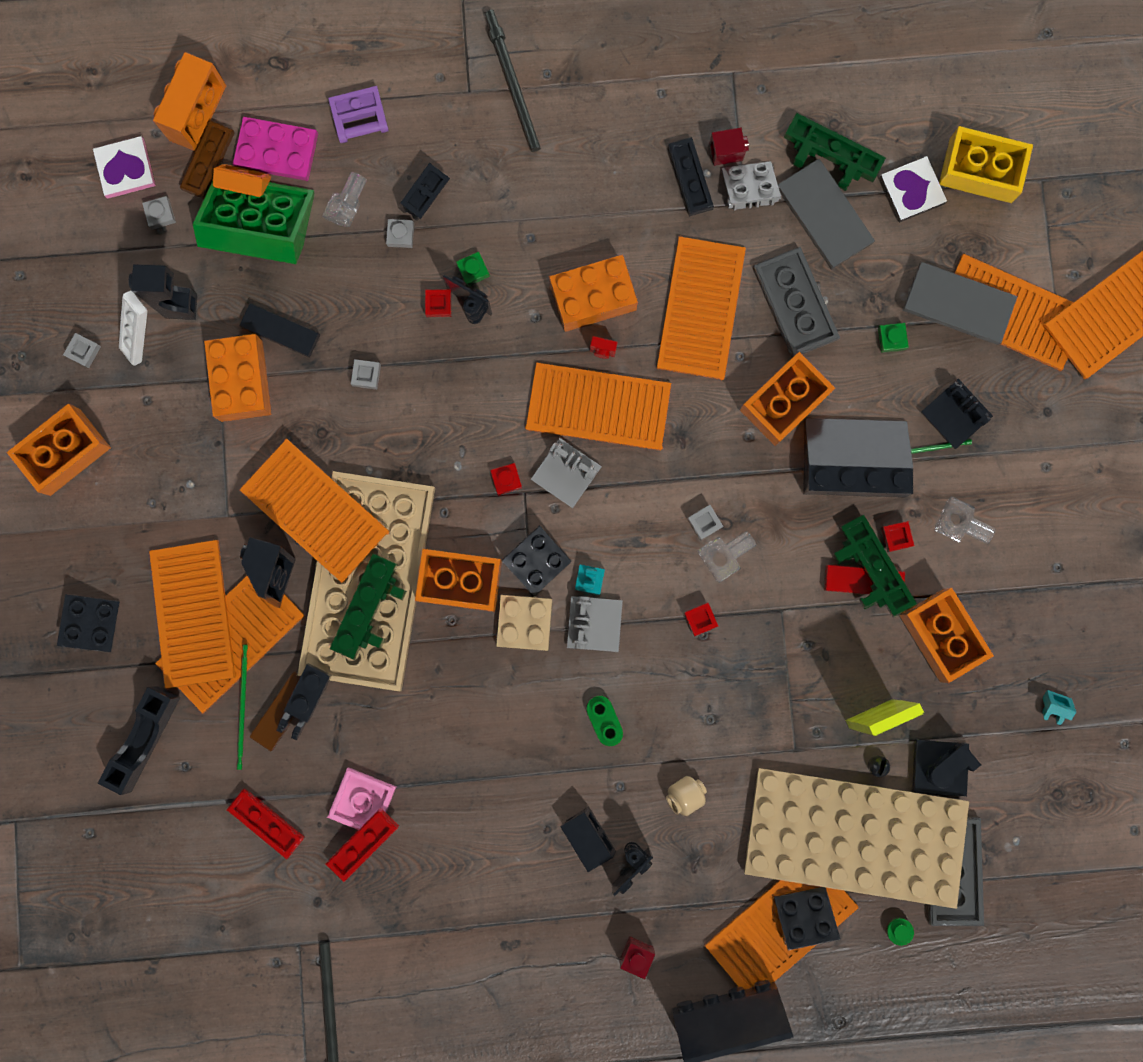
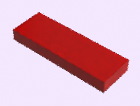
(849, 580)
(265, 823)
(362, 844)

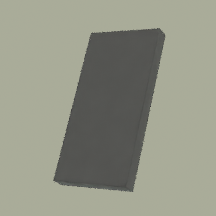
(825, 214)
(796, 302)
(960, 303)
(970, 898)

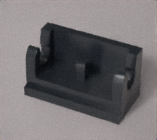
(424, 192)
(588, 839)

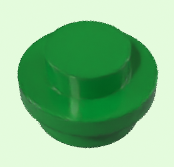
(900, 931)

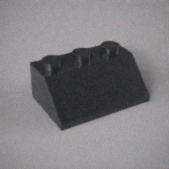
(267, 569)

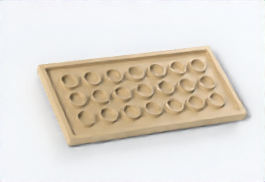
(406, 514)
(857, 838)

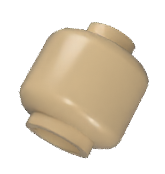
(686, 796)

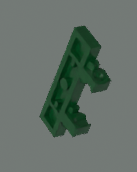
(852, 157)
(887, 585)
(356, 624)

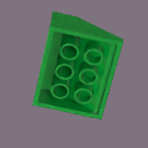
(255, 226)

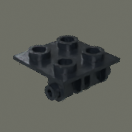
(476, 301)
(957, 414)
(536, 560)
(88, 623)
(639, 863)
(806, 918)

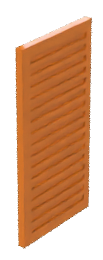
(701, 308)
(1031, 311)
(1102, 319)
(598, 406)
(314, 510)
(192, 614)
(250, 623)
(753, 942)

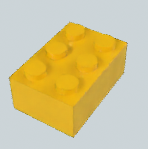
(985, 164)

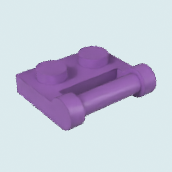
(357, 106)

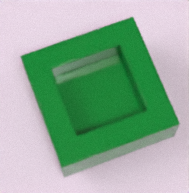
(473, 269)
(893, 337)

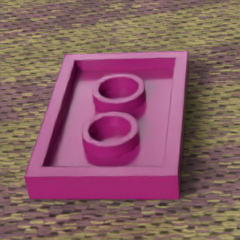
(275, 148)

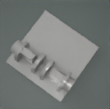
(751, 184)
(566, 472)
(594, 624)

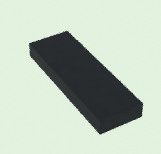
(690, 176)
(279, 330)

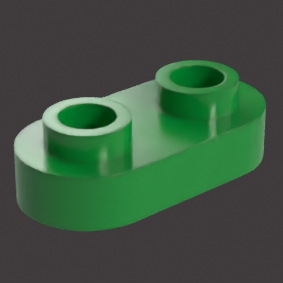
(604, 721)

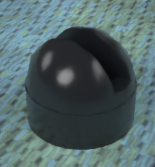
(874, 764)

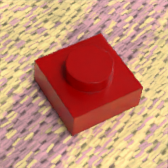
(438, 303)
(603, 348)
(506, 479)
(897, 536)
(701, 619)

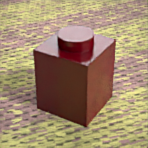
(728, 146)
(637, 957)

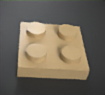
(524, 622)

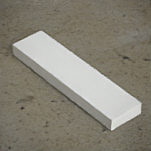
(132, 328)

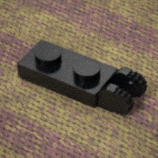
(304, 699)

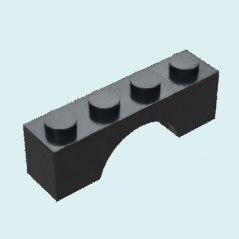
(156, 288)
(151, 719)

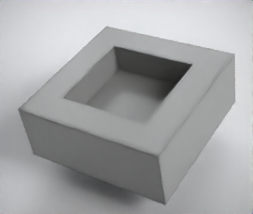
(159, 212)
(400, 233)
(82, 350)
(365, 374)
(705, 522)

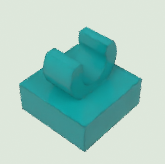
(589, 579)
(1058, 705)

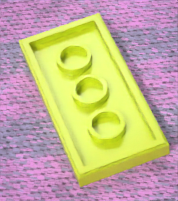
(884, 716)

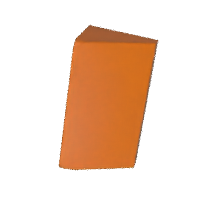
(240, 180)

